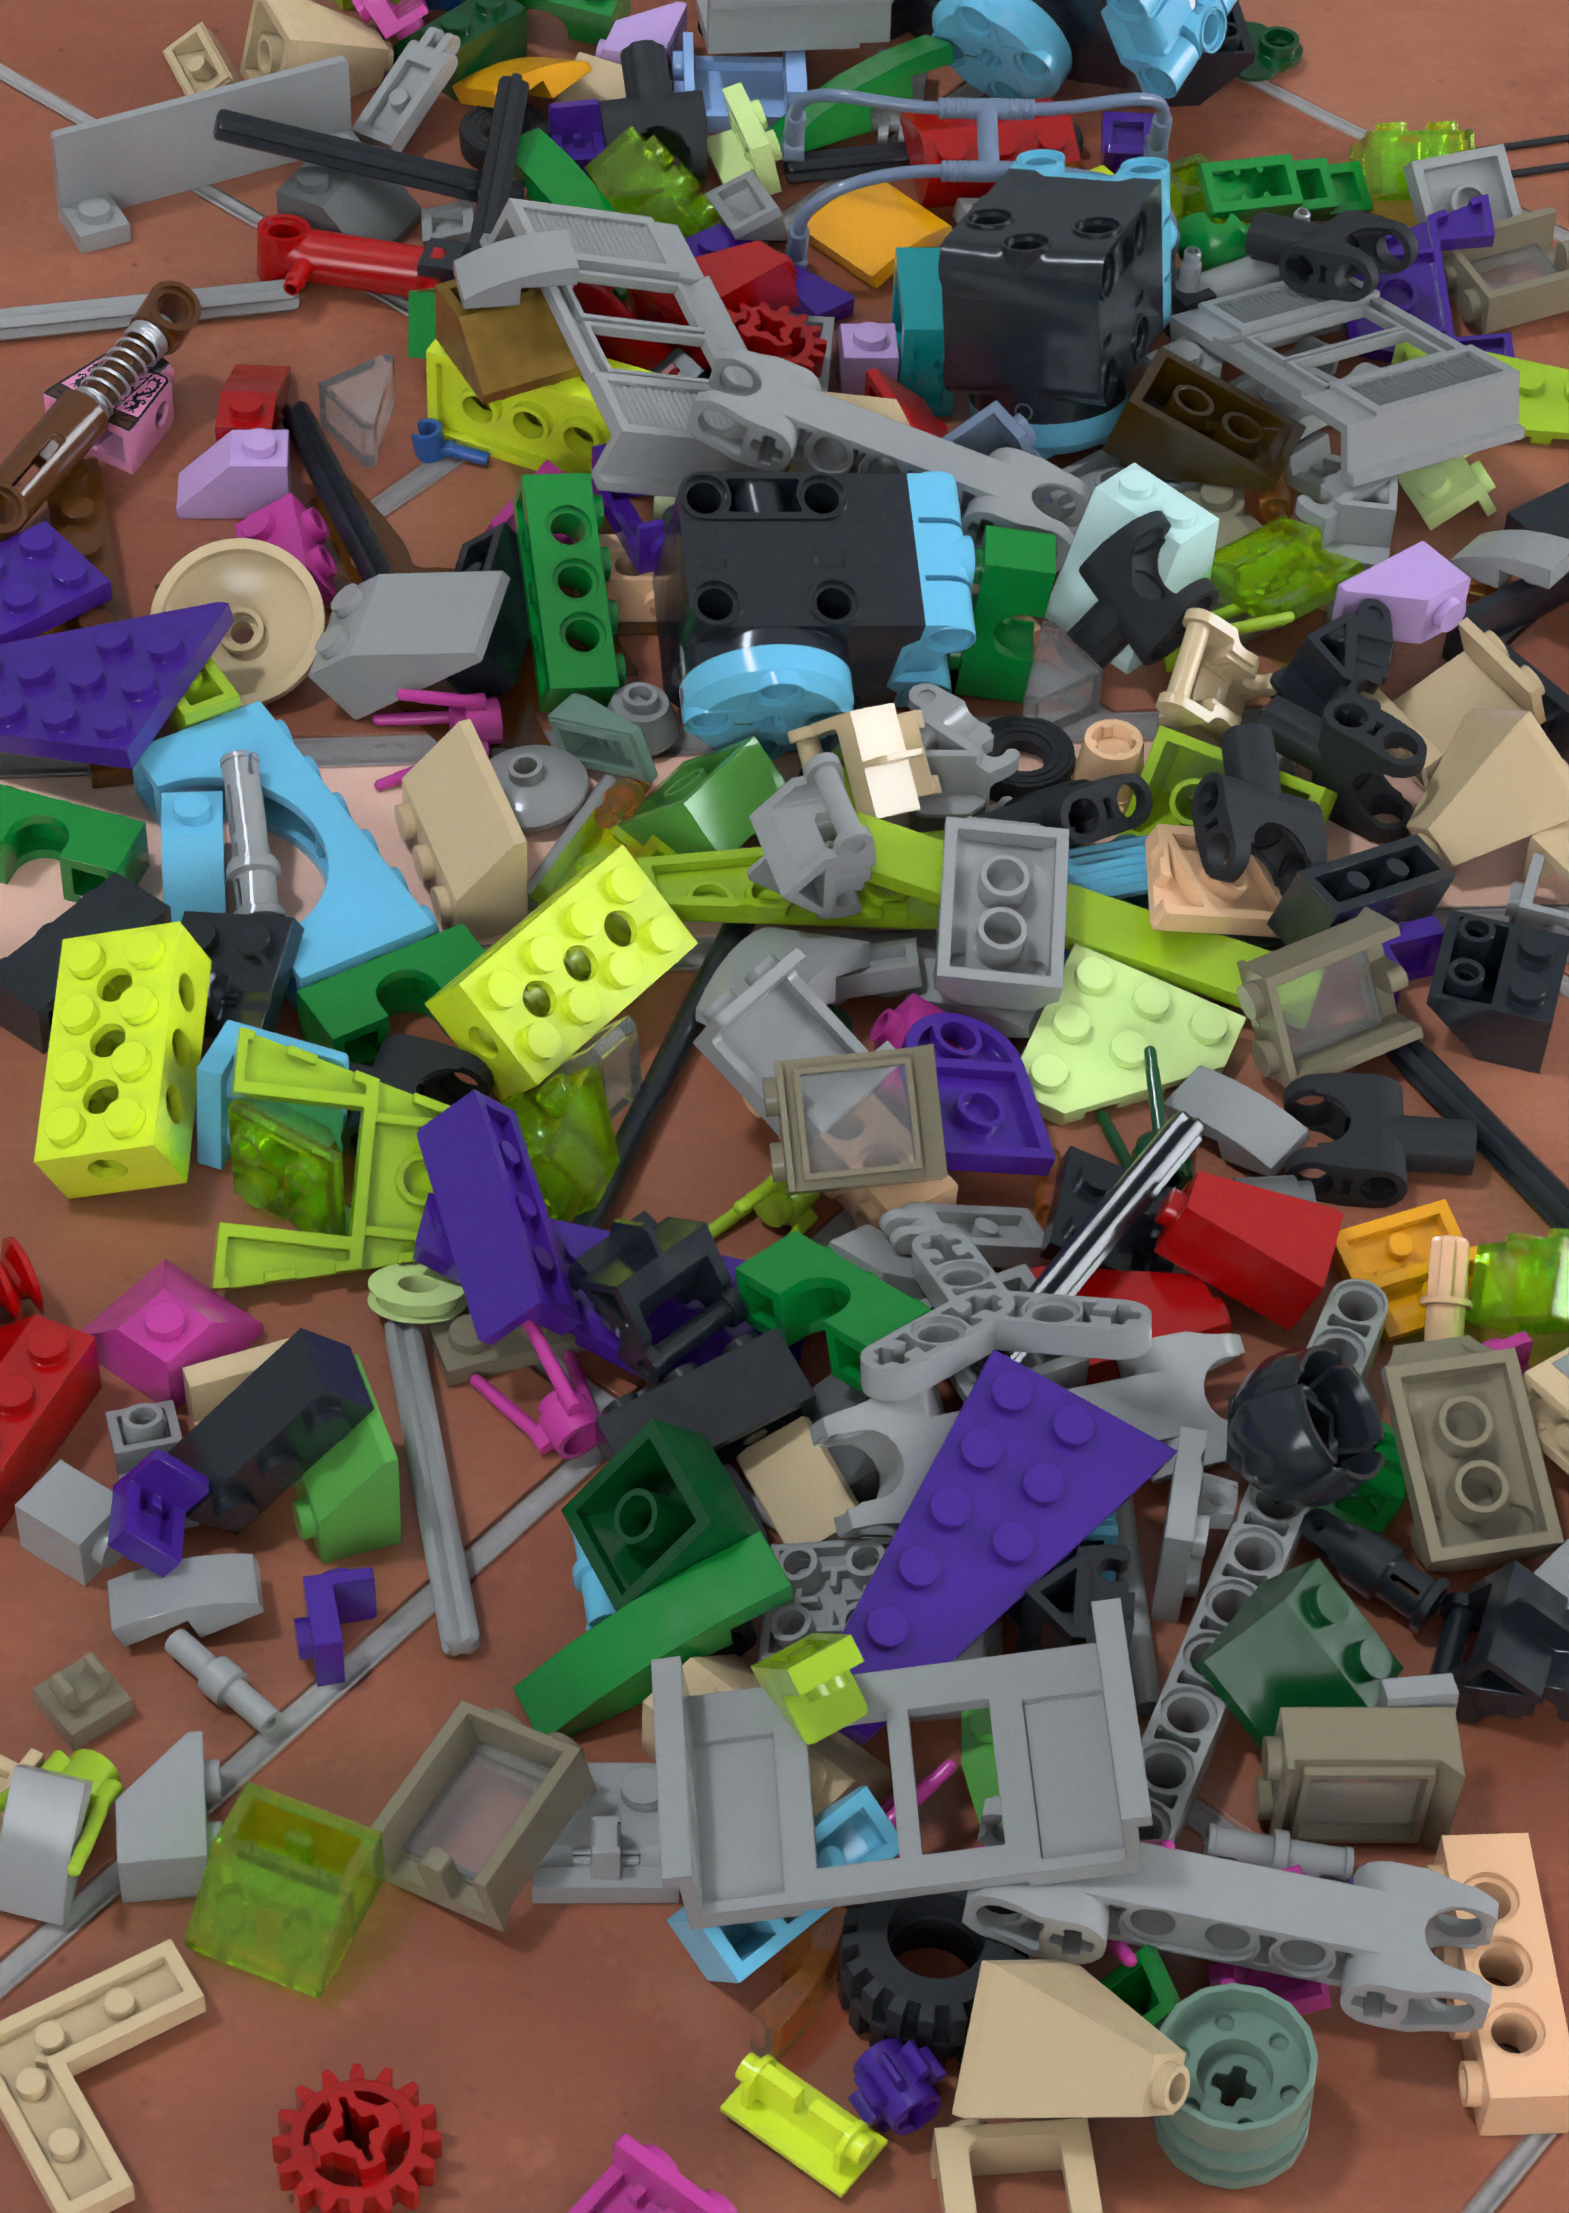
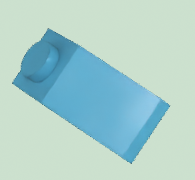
(194, 852)

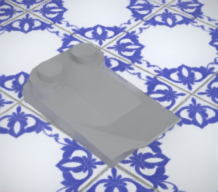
(1001, 913)

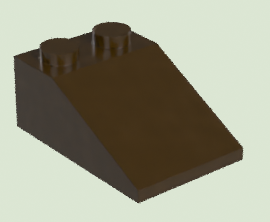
(1201, 429)

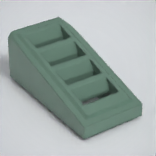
(602, 739)

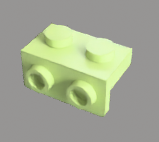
(746, 143)
(1447, 489)

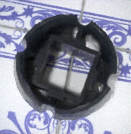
(1304, 1428)

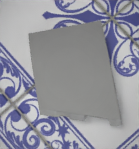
(824, 961)

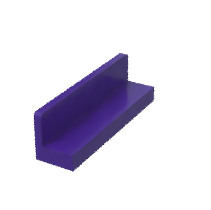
(496, 1219)

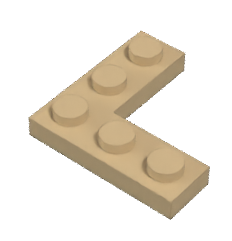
(66, 2036)

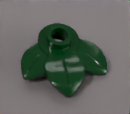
(1275, 52)

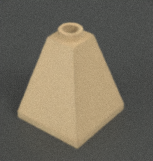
(303, 32)
(1492, 787)
(1062, 2047)

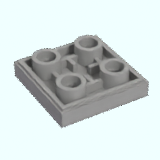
(825, 1586)

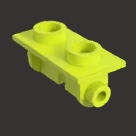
(801, 2123)

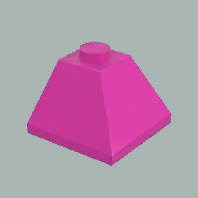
(165, 1326)

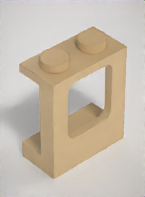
(1034, 2145)

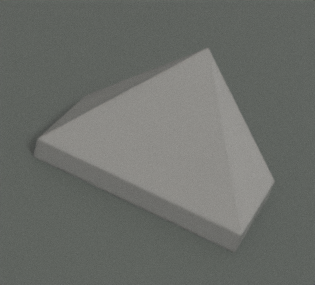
(748, 209)

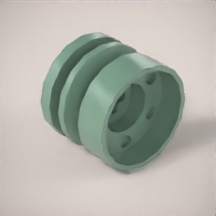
(1245, 2050)

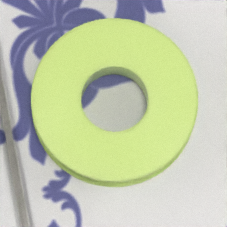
(414, 1294)

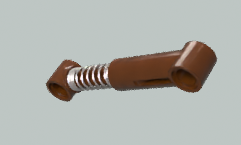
(83, 413)

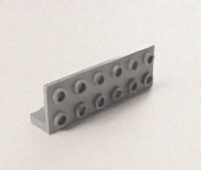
(173, 146)

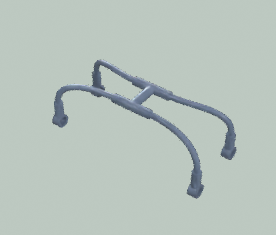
(985, 169)

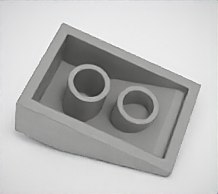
(404, 634)

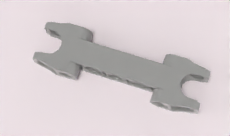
(794, 422)
(1153, 1395)
(1354, 1936)

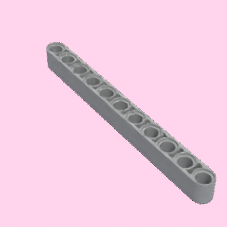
(1256, 1549)

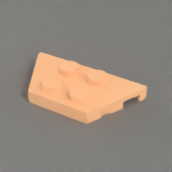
(1191, 901)

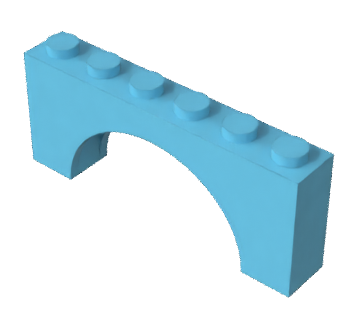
(364, 901)

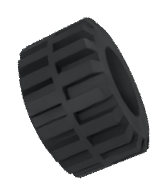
(893, 1999)

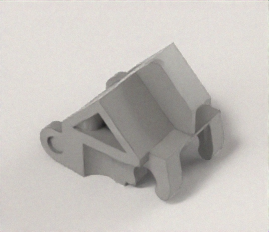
(1353, 519)
(957, 754)
(793, 836)

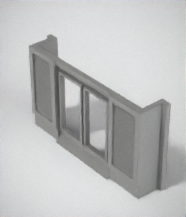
(792, 24)
(643, 410)
(1387, 417)
(742, 1799)

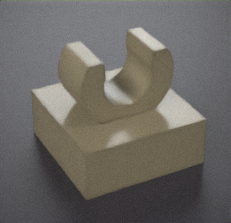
(82, 1701)

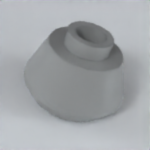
(651, 711)

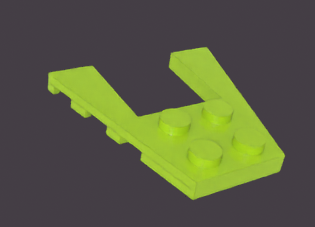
(388, 1175)

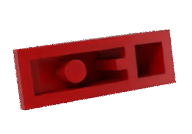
(253, 398)

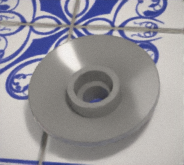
(541, 785)

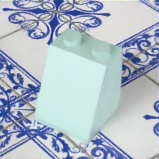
(1114, 503)

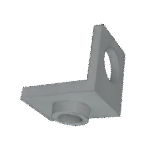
(1522, 899)

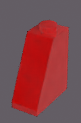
(739, 274)
(1250, 1243)
(1176, 1304)

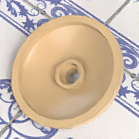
(266, 594)

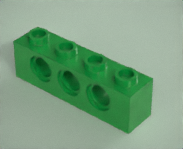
(568, 507)

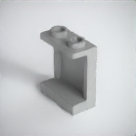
(768, 1023)

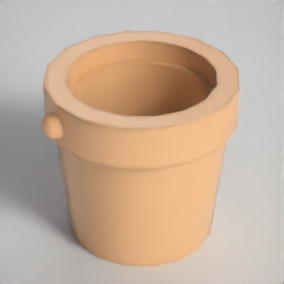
(1109, 750)

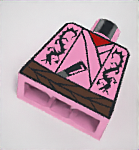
(136, 423)

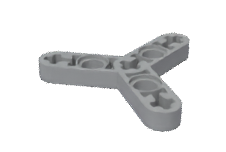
(980, 1315)

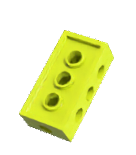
(525, 429)
(562, 973)
(123, 1061)

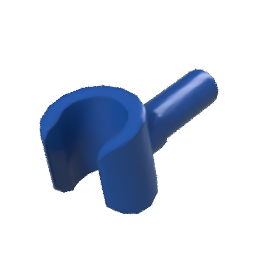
(432, 446)

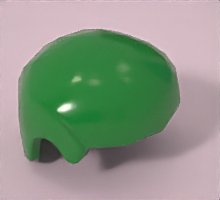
(1216, 242)

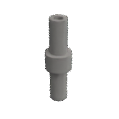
(223, 1681)

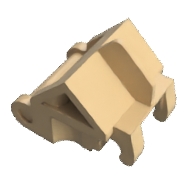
(1210, 679)
(880, 755)

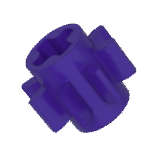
(897, 2086)

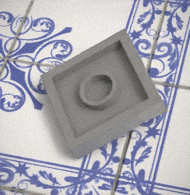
(1457, 177)
(1193, 1507)
(609, 1844)

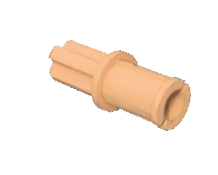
(1446, 1288)

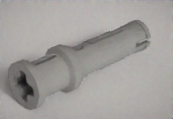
(252, 868)

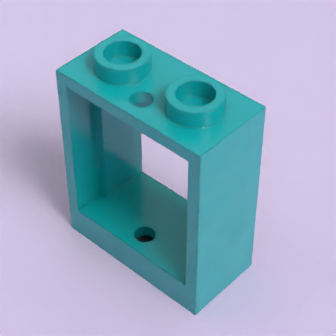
(919, 326)

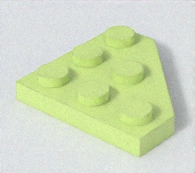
(1094, 1039)

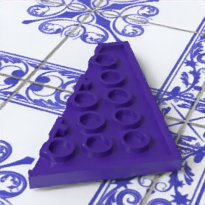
(104, 686)

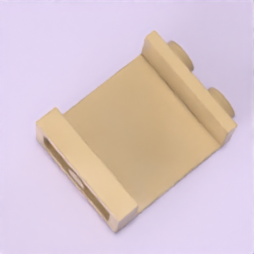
(1473, 679)

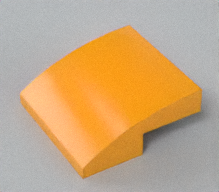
(545, 77)
(868, 225)
(1396, 1258)

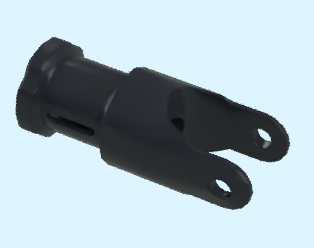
(1373, 1564)

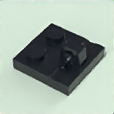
(248, 965)
(1078, 1190)

